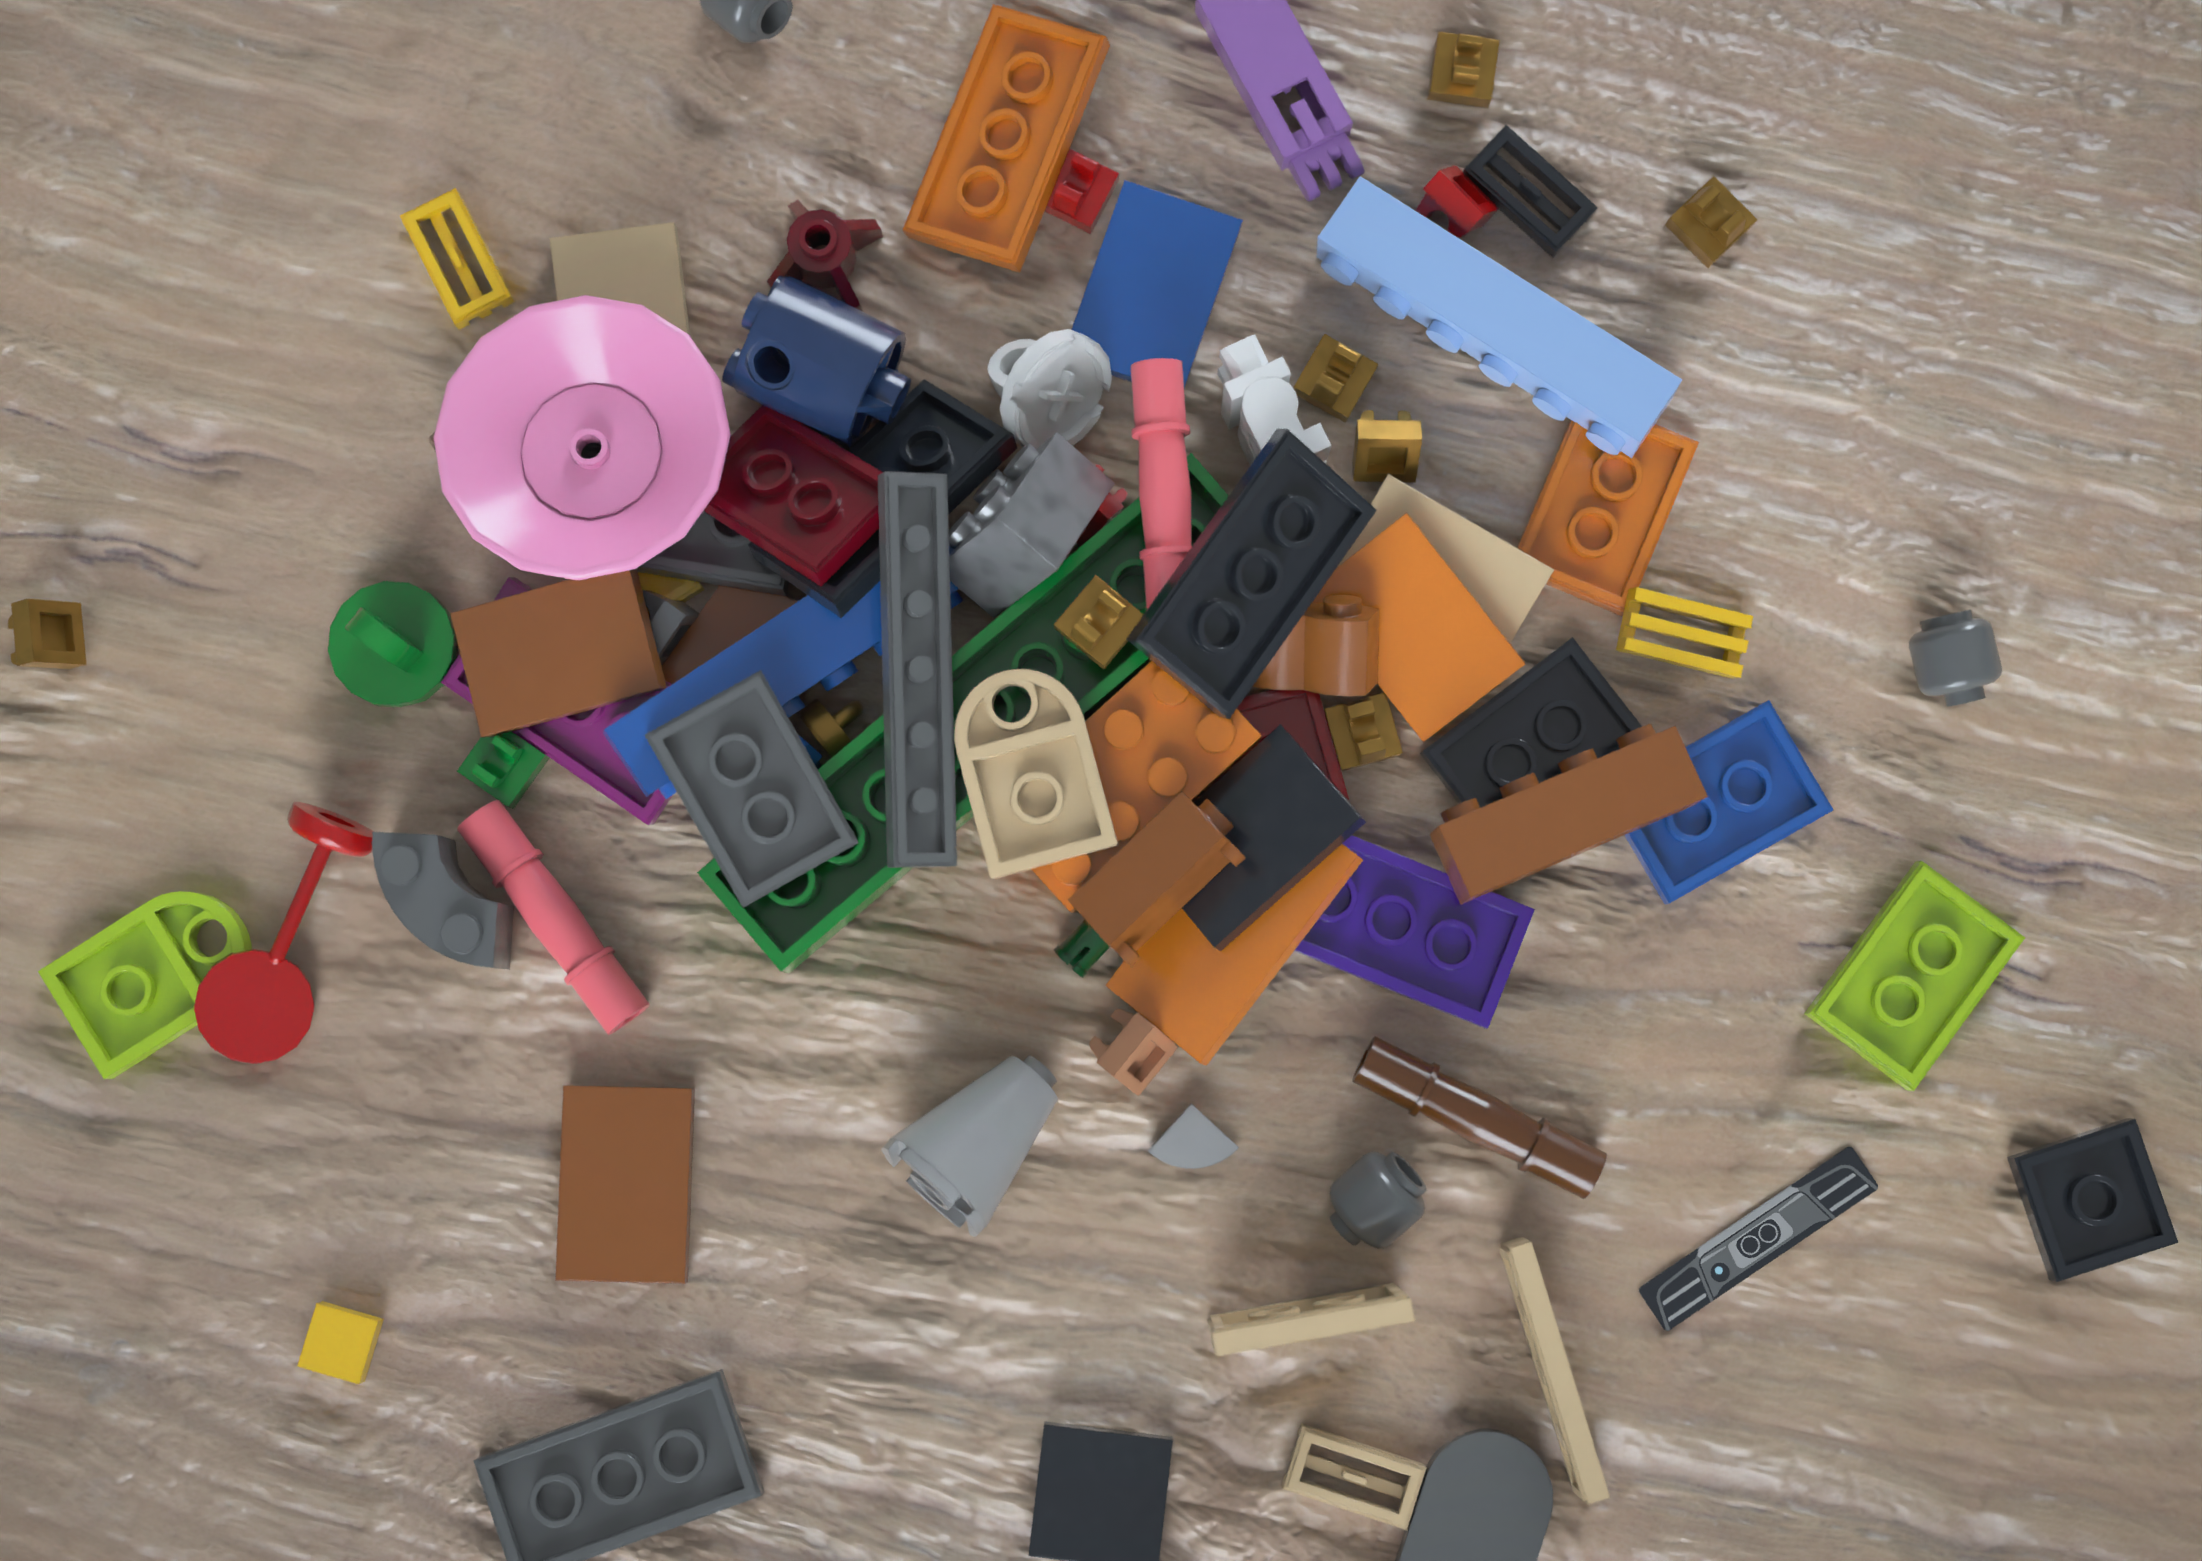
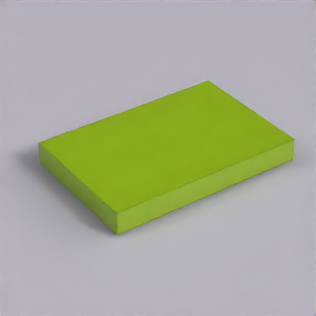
(1914, 975)

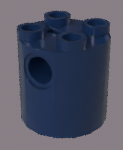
(819, 361)

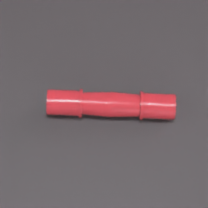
(1162, 468)
(553, 916)

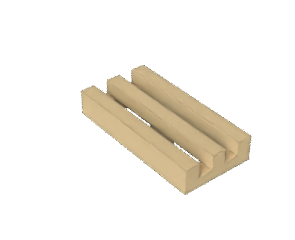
(1302, 1458)

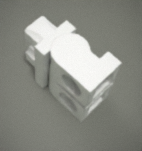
(1262, 400)

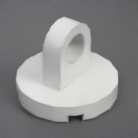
(1050, 386)

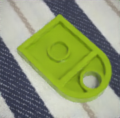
(140, 978)

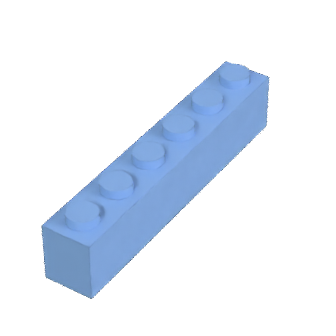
(1495, 318)

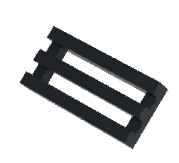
(1513, 208)

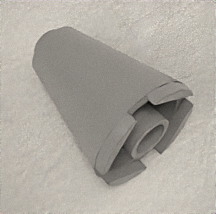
(976, 1141)

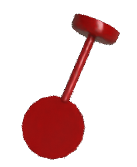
(257, 1000)

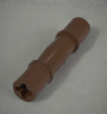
(1480, 1117)

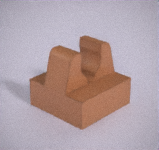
(1136, 1051)

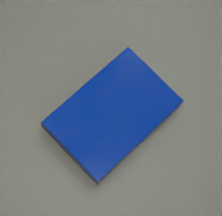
(1155, 279)
(1755, 798)

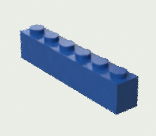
(791, 650)

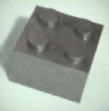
(1024, 523)

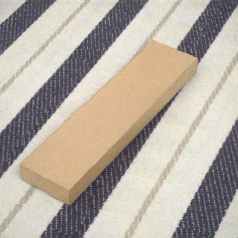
(1553, 1370)

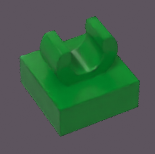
(503, 766)

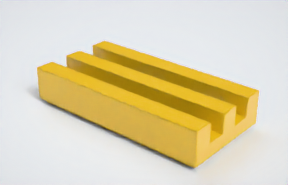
(480, 304)
(1732, 643)

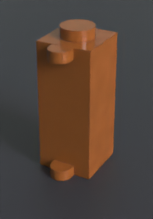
(1156, 874)

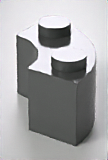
(437, 901)

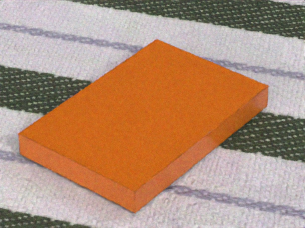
(1605, 513)
(1434, 636)

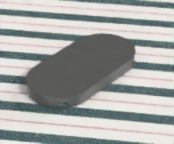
(1480, 1502)

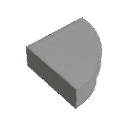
(1192, 1142)

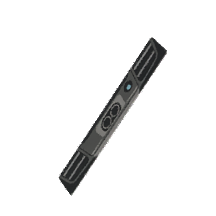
(1758, 1238)

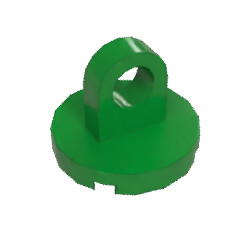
(392, 644)

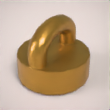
(829, 728)

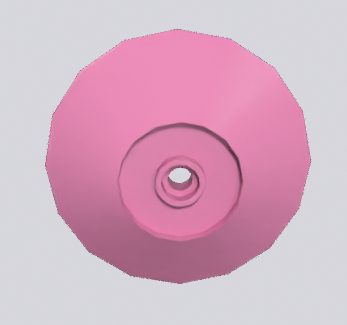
(547, 390)

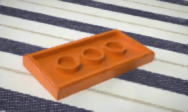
(1006, 137)
(1204, 992)

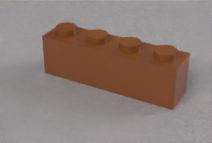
(1567, 813)

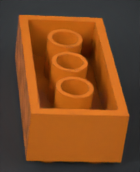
(1147, 750)

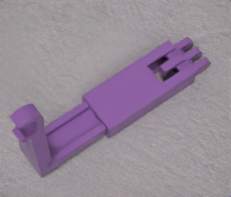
(1270, 55)

